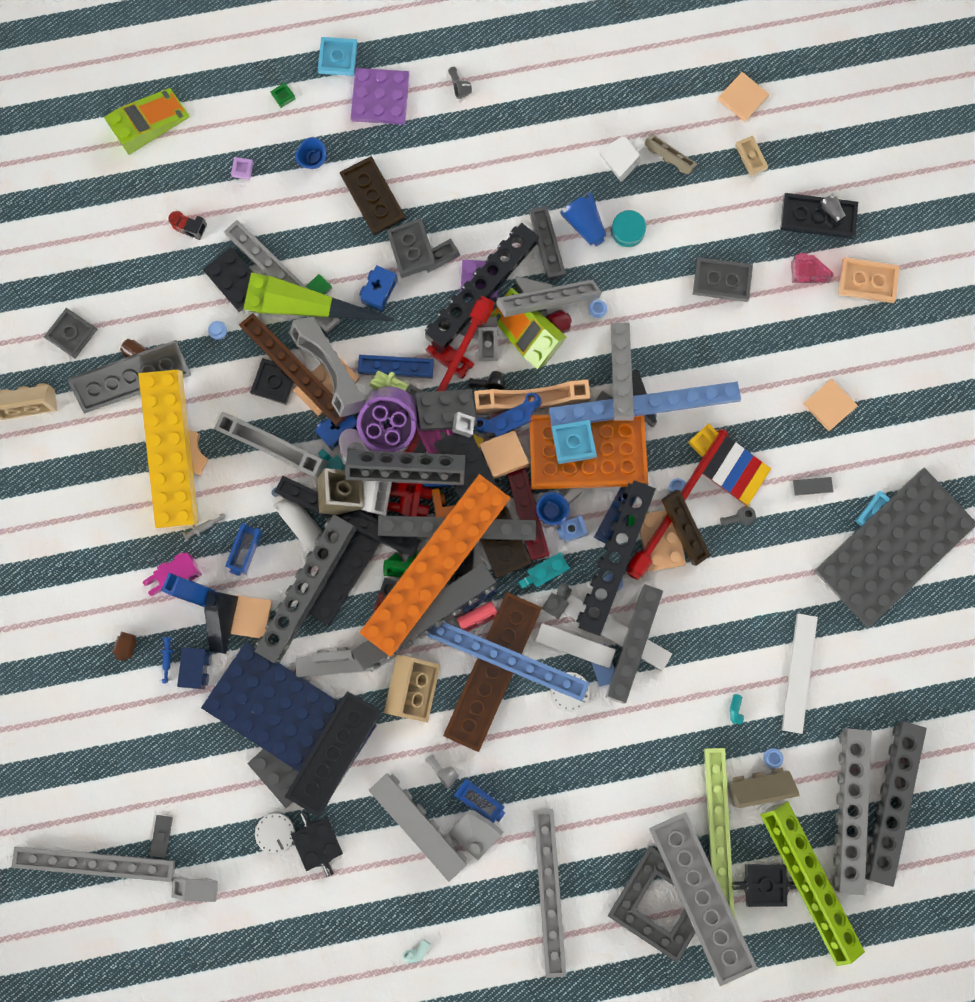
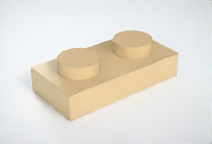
(751, 156)

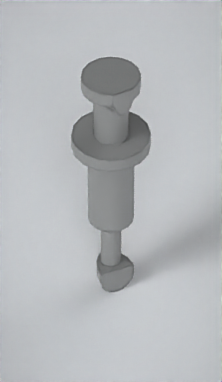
(202, 527)

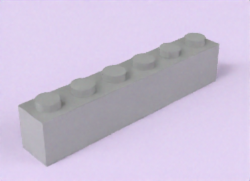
(418, 826)

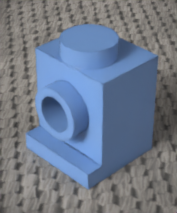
(580, 529)

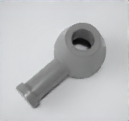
(447, 775)

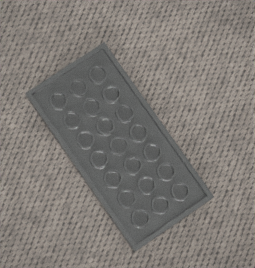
(895, 547)

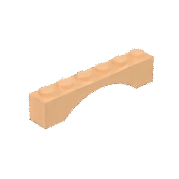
(563, 394)

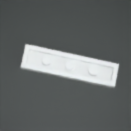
(575, 645)

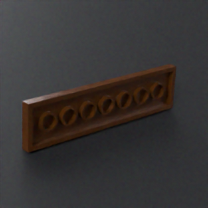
(487, 681)

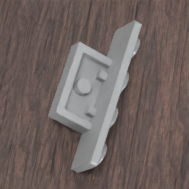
(327, 663)

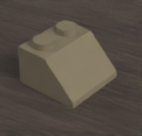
(337, 494)

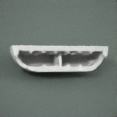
(300, 523)

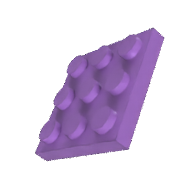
(380, 96)

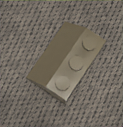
(762, 788)

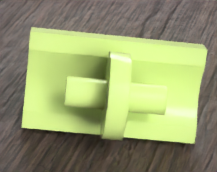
(384, 380)

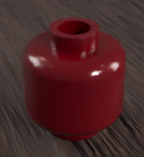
(560, 320)

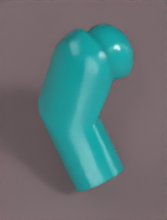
(735, 705)

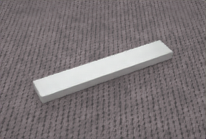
(616, 633)
(799, 673)

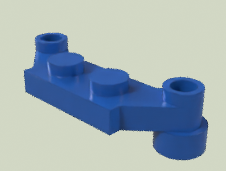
(512, 418)

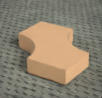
(198, 459)

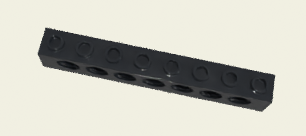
(520, 235)
(596, 625)

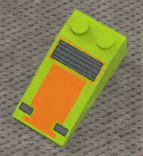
(146, 119)
(530, 334)

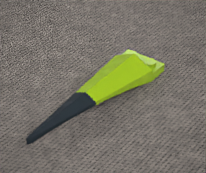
(280, 297)

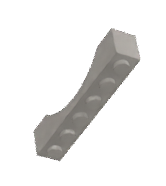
(309, 337)
(270, 444)

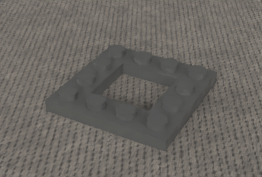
(624, 910)

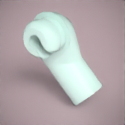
(417, 954)

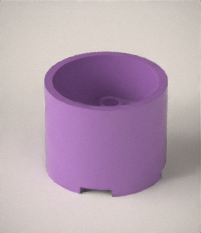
(389, 404)

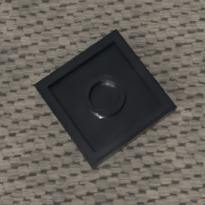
(272, 383)

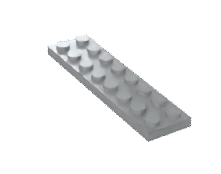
(703, 899)

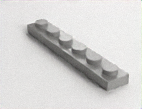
(548, 298)
(622, 372)

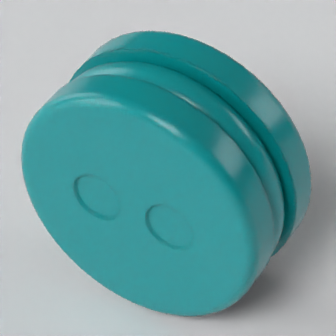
(628, 228)

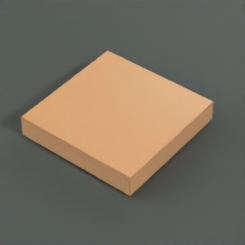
(743, 96)
(830, 404)
(504, 454)
(251, 616)

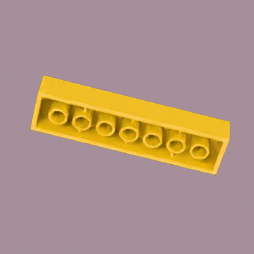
(168, 448)

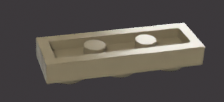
(670, 154)

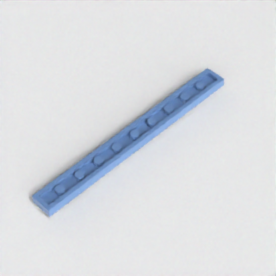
(649, 403)
(510, 661)

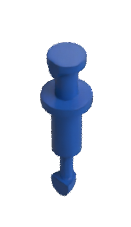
(166, 658)

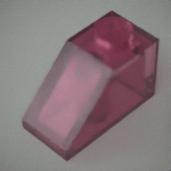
(809, 269)

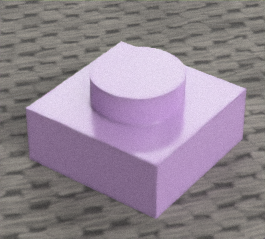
(242, 168)

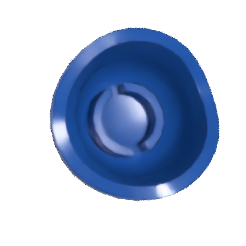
(311, 153)
(552, 508)

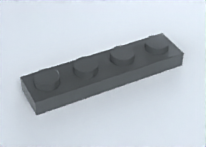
(547, 243)

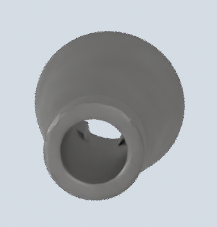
(832, 207)

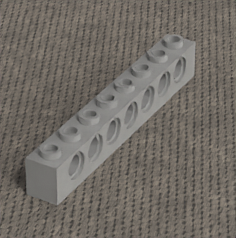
(859, 820)

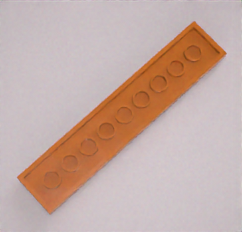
(434, 565)

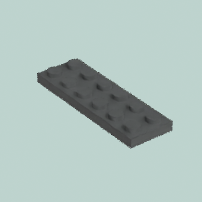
(121, 378)

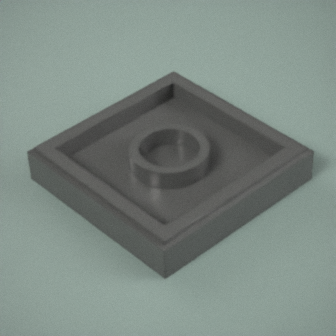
(70, 333)

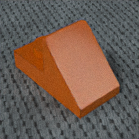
(439, 500)

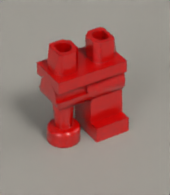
(410, 497)

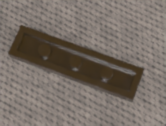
(685, 527)

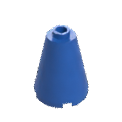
(585, 219)

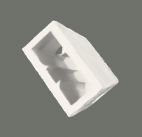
(622, 156)
(376, 496)

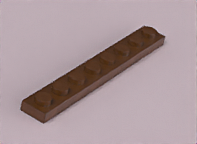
(291, 367)

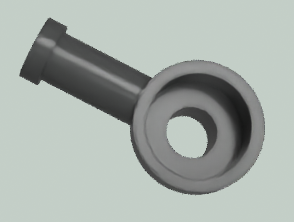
(461, 87)
(740, 517)

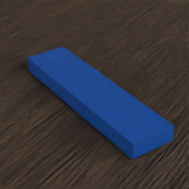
(399, 365)

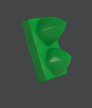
(395, 566)

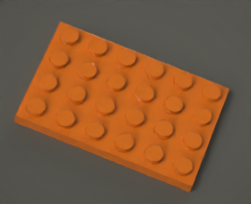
(619, 457)

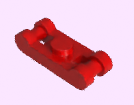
(446, 358)

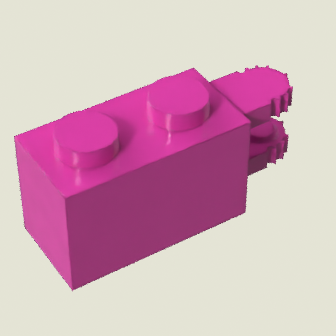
(182, 566)

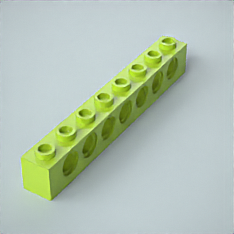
(812, 884)

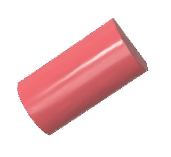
(477, 617)

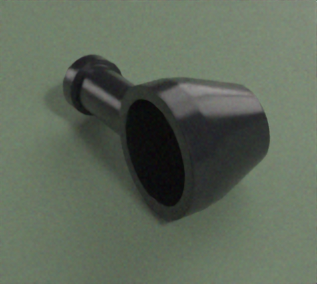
(494, 381)

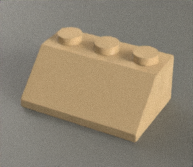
(27, 401)
(412, 688)

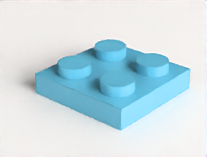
(337, 56)
(573, 442)

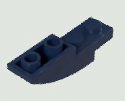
(604, 530)

